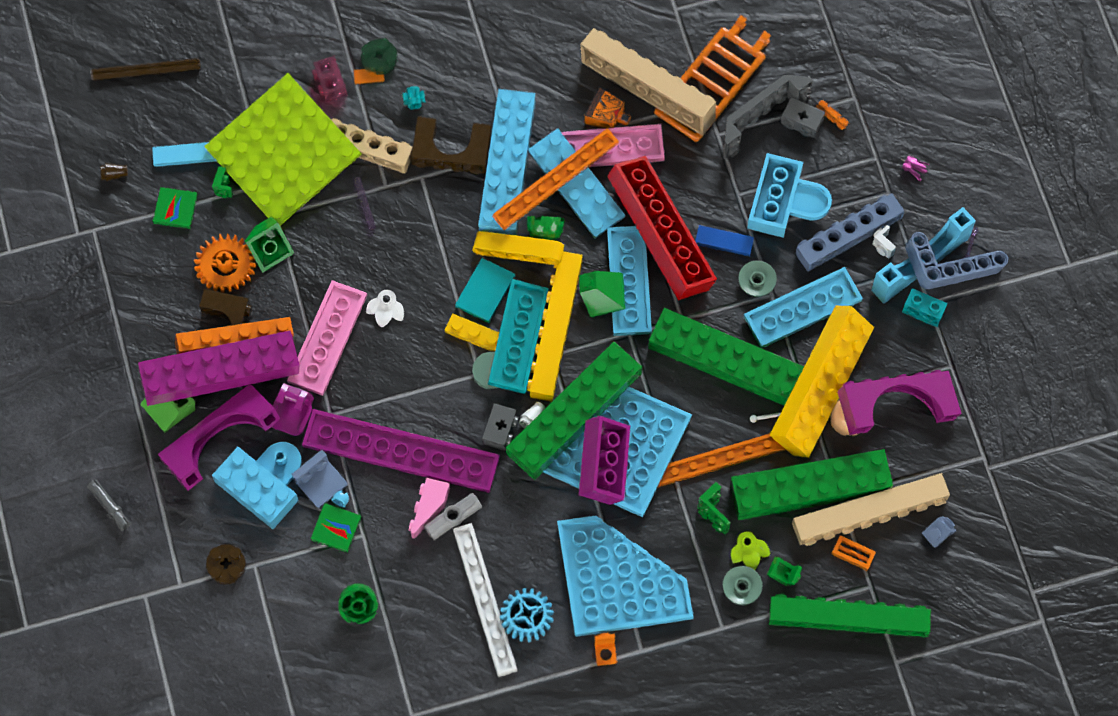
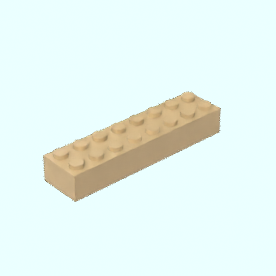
(648, 81)

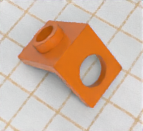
(602, 642)

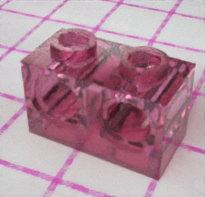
(332, 78)

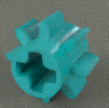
(413, 97)

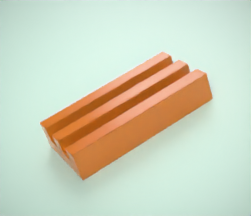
(856, 546)

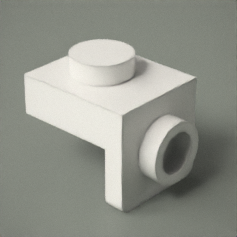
(882, 244)

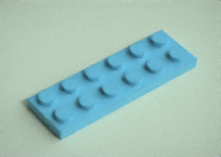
(584, 191)
(629, 256)
(802, 307)

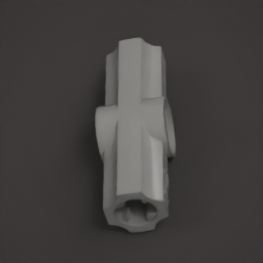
(442, 523)

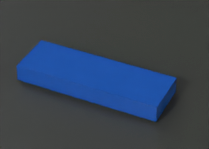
(724, 240)

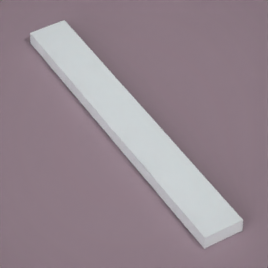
(485, 600)

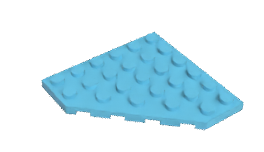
(617, 581)

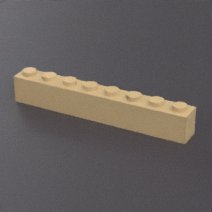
(870, 509)

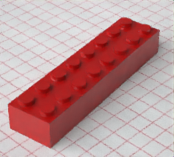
(662, 227)

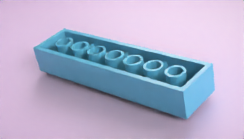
(507, 156)

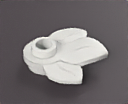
(385, 311)

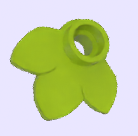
(750, 553)

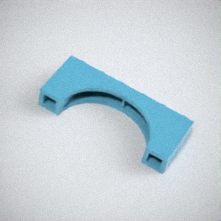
(895, 278)

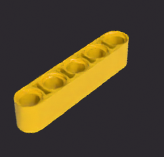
(518, 248)

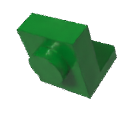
(784, 572)

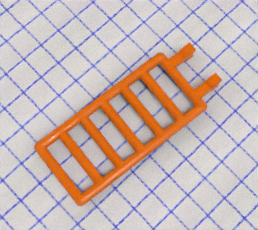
(738, 83)

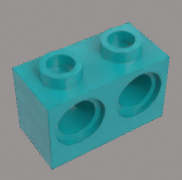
(924, 307)

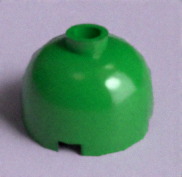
(545, 227)
(357, 603)

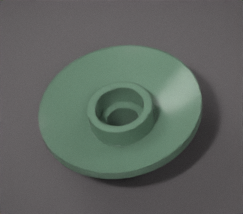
(757, 270)
(747, 577)

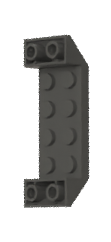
(748, 114)

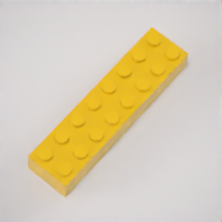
(820, 379)

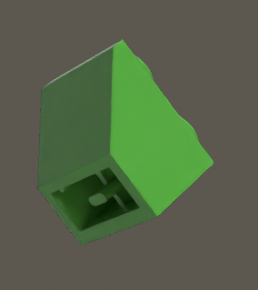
(170, 413)

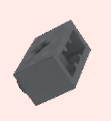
(811, 117)
(500, 416)

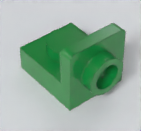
(220, 184)

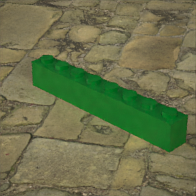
(849, 616)

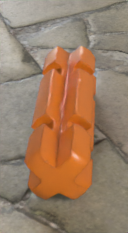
(832, 115)

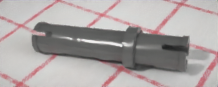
(114, 511)

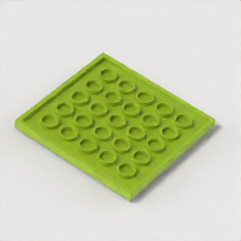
(282, 150)

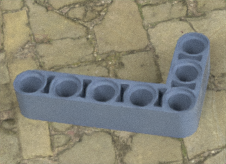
(952, 268)

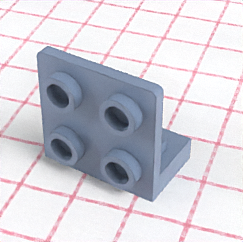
(319, 479)

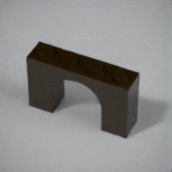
(472, 159)
(227, 306)

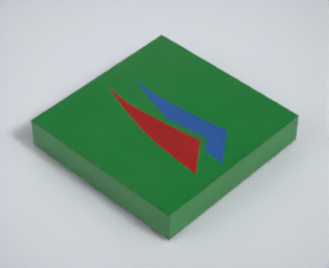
(175, 208)
(336, 527)

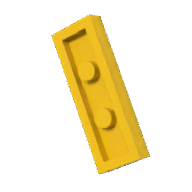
(472, 332)

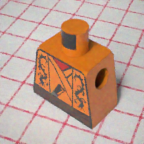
(606, 111)

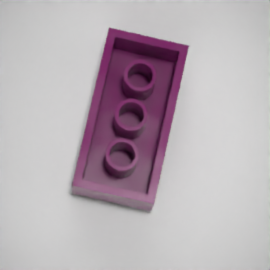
(604, 460)

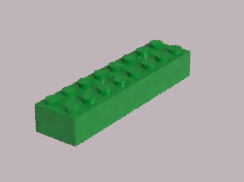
(724, 356)
(566, 416)
(810, 484)

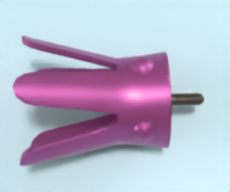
(911, 163)

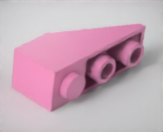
(432, 502)

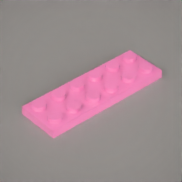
(633, 143)
(328, 337)

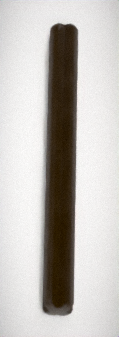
(144, 69)

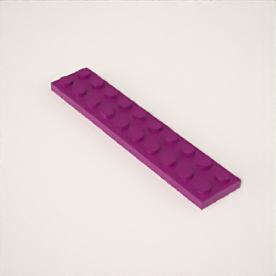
(401, 450)

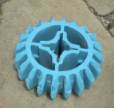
(533, 611)

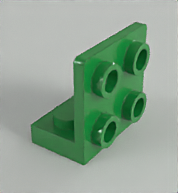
(707, 509)

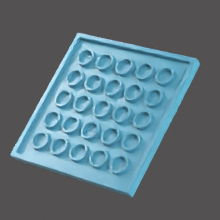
(652, 443)

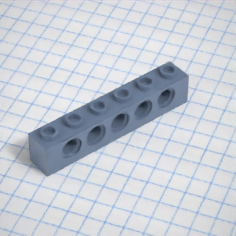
(811, 259)

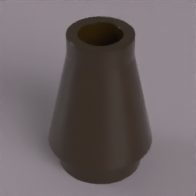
(113, 171)

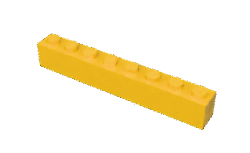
(555, 328)

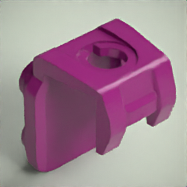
(293, 409)

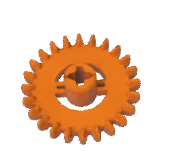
(220, 250)

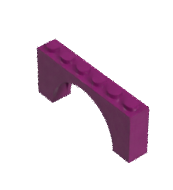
(933, 389)
(243, 408)

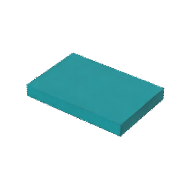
(485, 290)

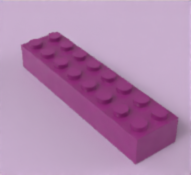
(218, 368)

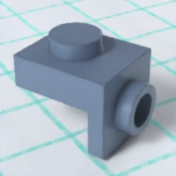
(939, 531)

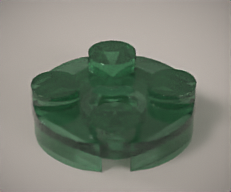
(375, 47)

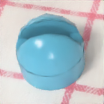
(340, 499)

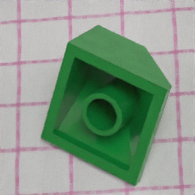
(268, 244)
(602, 292)

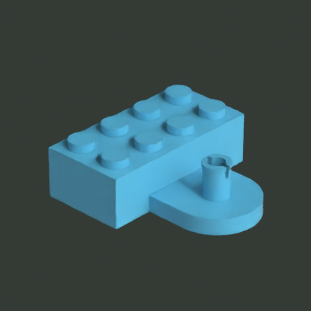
(785, 194)
(263, 482)

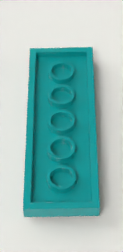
(518, 336)

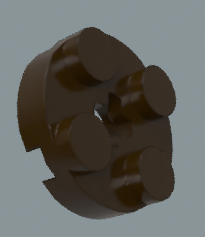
(234, 571)

